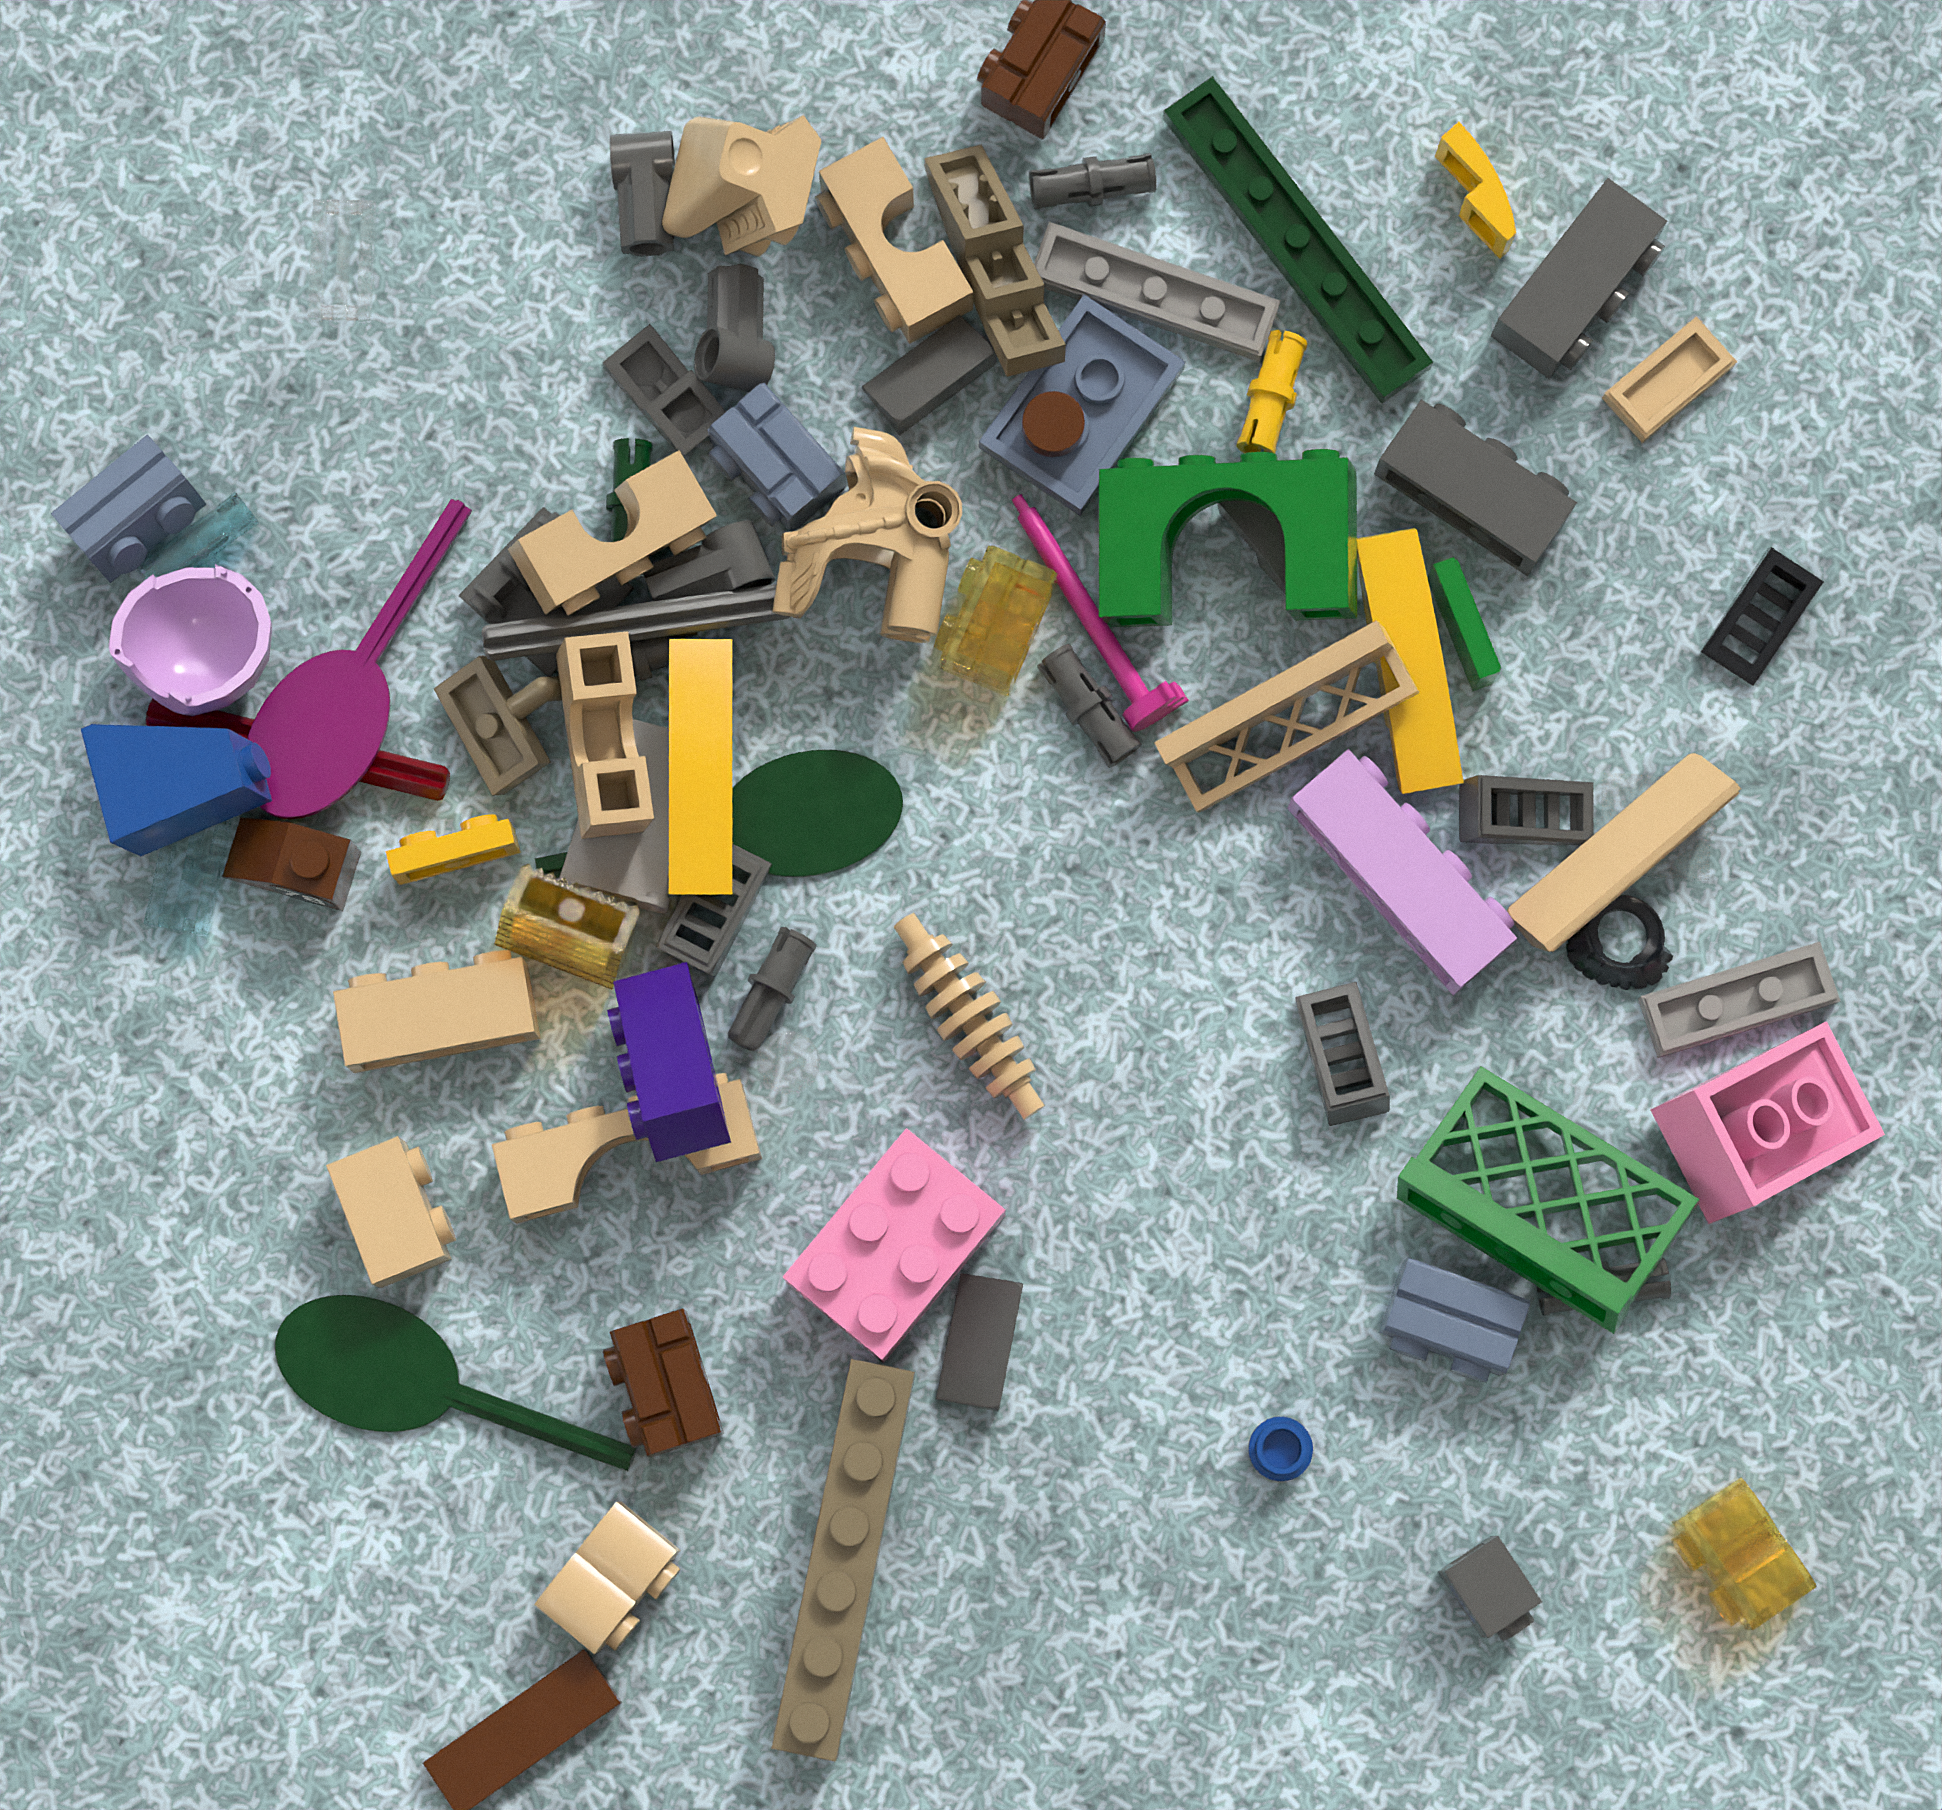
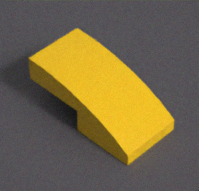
(1487, 204)

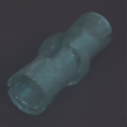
(202, 540)

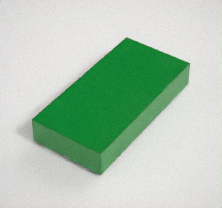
(1464, 623)

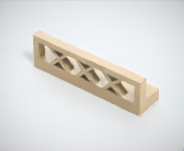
(1277, 695)

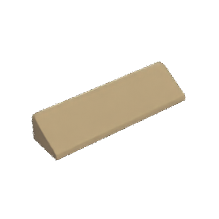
(1622, 852)

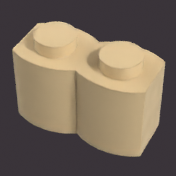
(609, 1578)

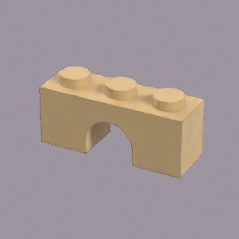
(916, 288)
(567, 563)
(604, 759)

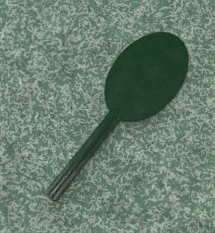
(807, 813)
(396, 1374)

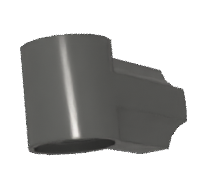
(643, 177)
(733, 344)
(724, 562)

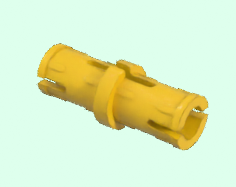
(1272, 392)

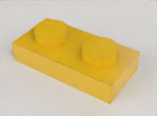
(427, 855)

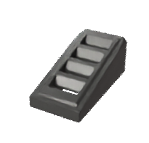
(1476, 811)
(723, 938)
(1355, 1104)

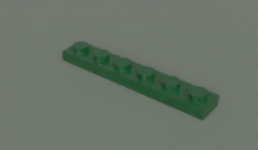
(1297, 240)

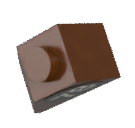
(293, 861)

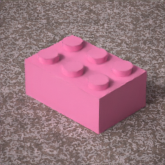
(894, 1245)

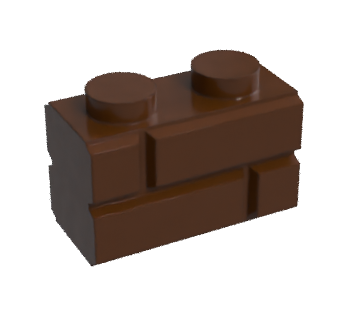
(1040, 63)
(664, 1384)

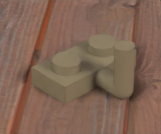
(495, 721)

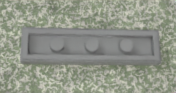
(1156, 291)

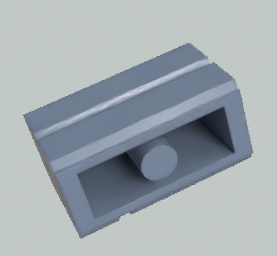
(775, 459)
(129, 509)
(1453, 1319)

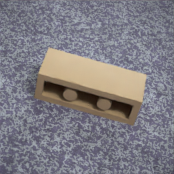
(436, 1012)

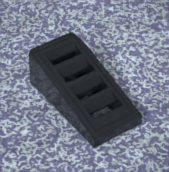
(1791, 573)

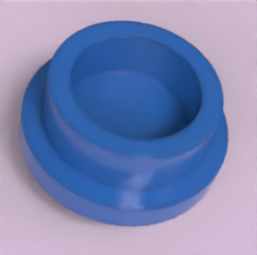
(1280, 1449)

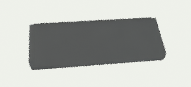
(930, 374)
(979, 1341)

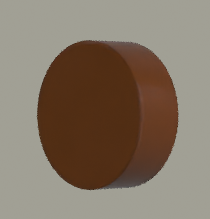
(1053, 424)

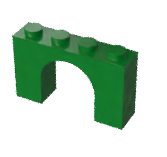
(1150, 505)

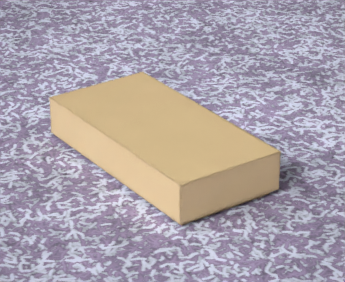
(1669, 379)

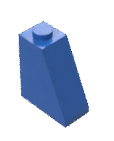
(172, 781)

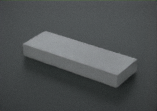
(1738, 999)

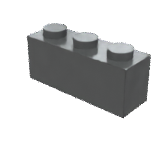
(1581, 280)
(1475, 486)

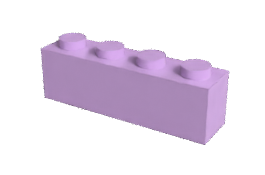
(1402, 871)

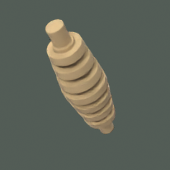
(968, 1015)

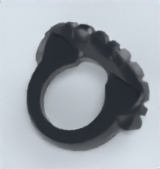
(1645, 968)

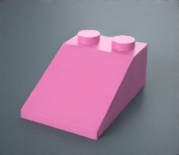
(1767, 1123)

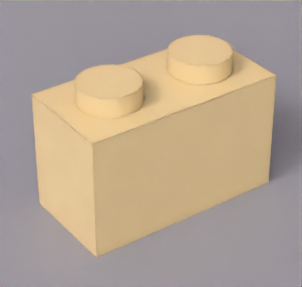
(391, 1211)

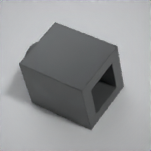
(1491, 1589)

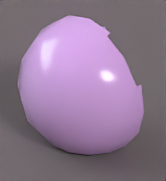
(193, 638)

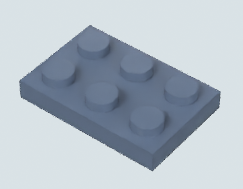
(1117, 382)

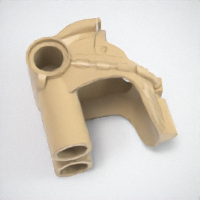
(880, 527)

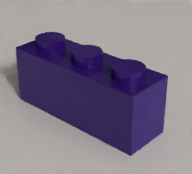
(667, 1063)

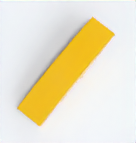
(1400, 599)
(700, 766)

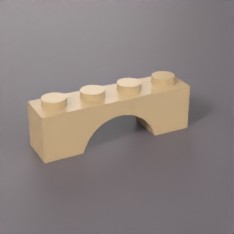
(547, 1168)

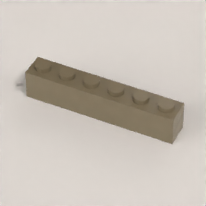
(843, 1560)

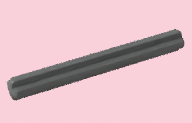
(640, 620)

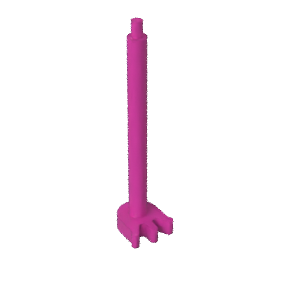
(1146, 706)

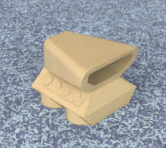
(743, 181)

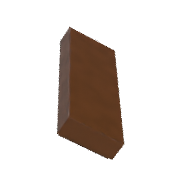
(522, 1732)

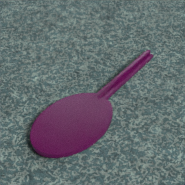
(335, 708)

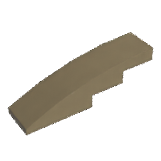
(993, 259)

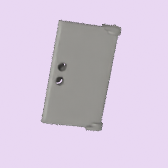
(633, 863)

